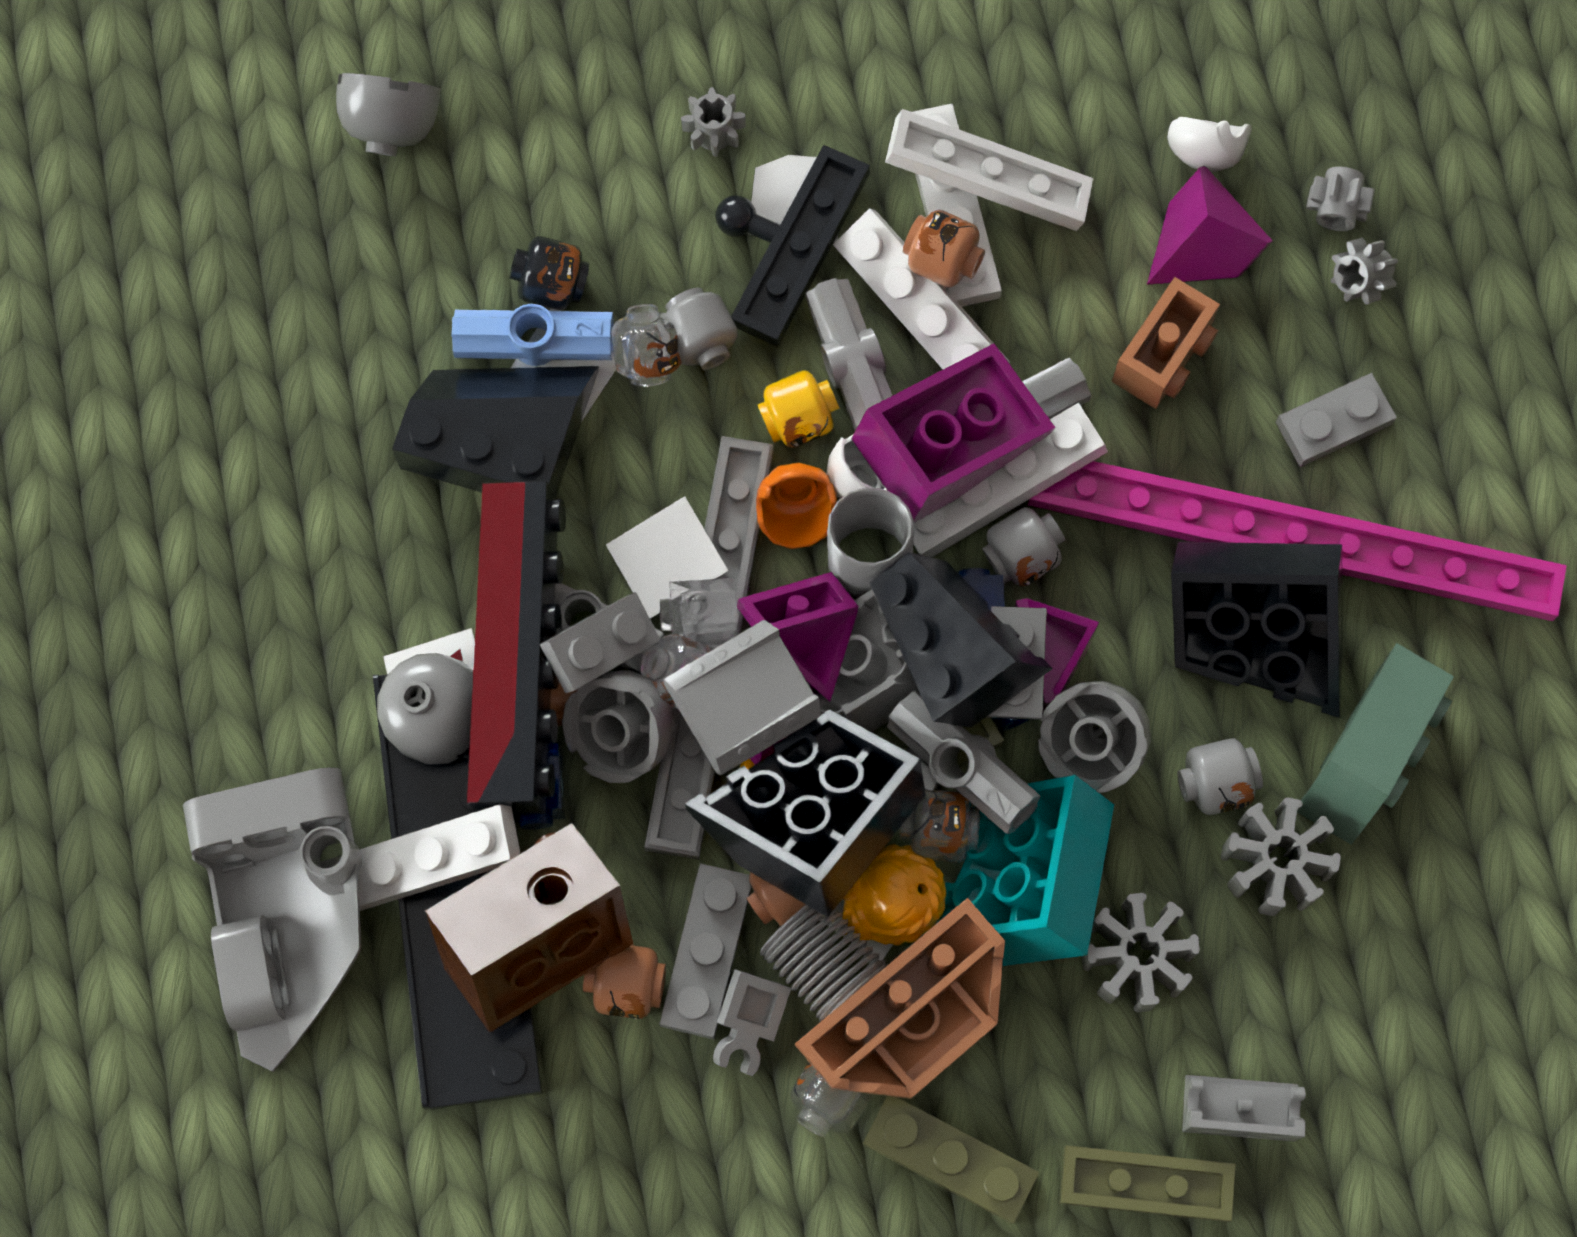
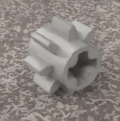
(713, 135)
(1340, 198)
(1364, 270)

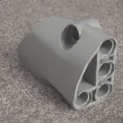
(280, 917)

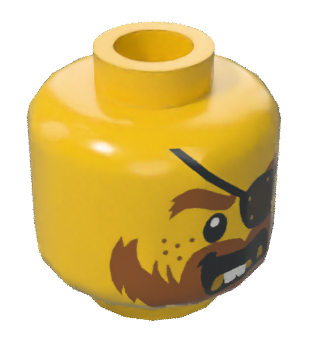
(798, 409)

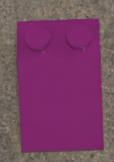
(951, 431)

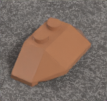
(914, 1011)

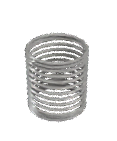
(861, 510)
(807, 957)

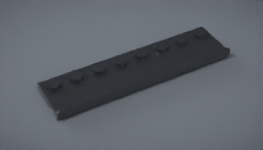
(453, 1048)

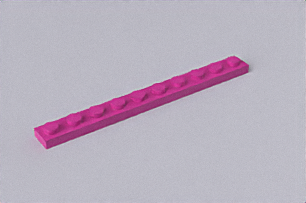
(1368, 548)

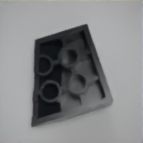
(494, 424)
(1262, 617)
(814, 809)

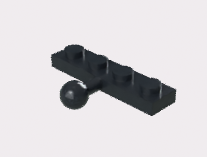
(795, 245)

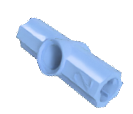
(499, 334)

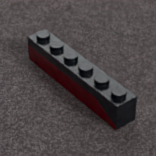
(510, 669)

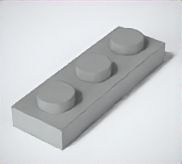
(706, 951)

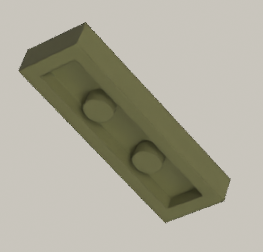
(951, 1158)
(1147, 1183)

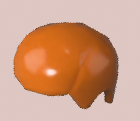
(795, 505)

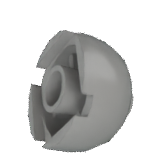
(385, 111)
(427, 707)
(618, 726)
(1077, 746)

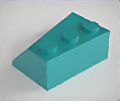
(1042, 878)

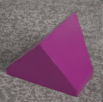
(1206, 234)
(813, 623)
(1065, 646)

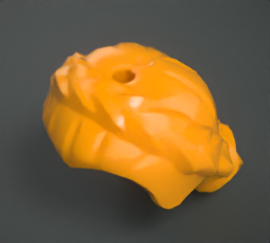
(887, 900)

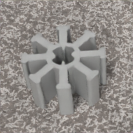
(1265, 841)
(1150, 939)

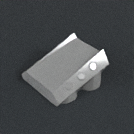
(872, 671)
(743, 696)

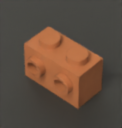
(1166, 342)

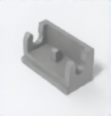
(1243, 1108)

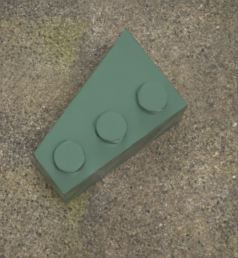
(1379, 743)

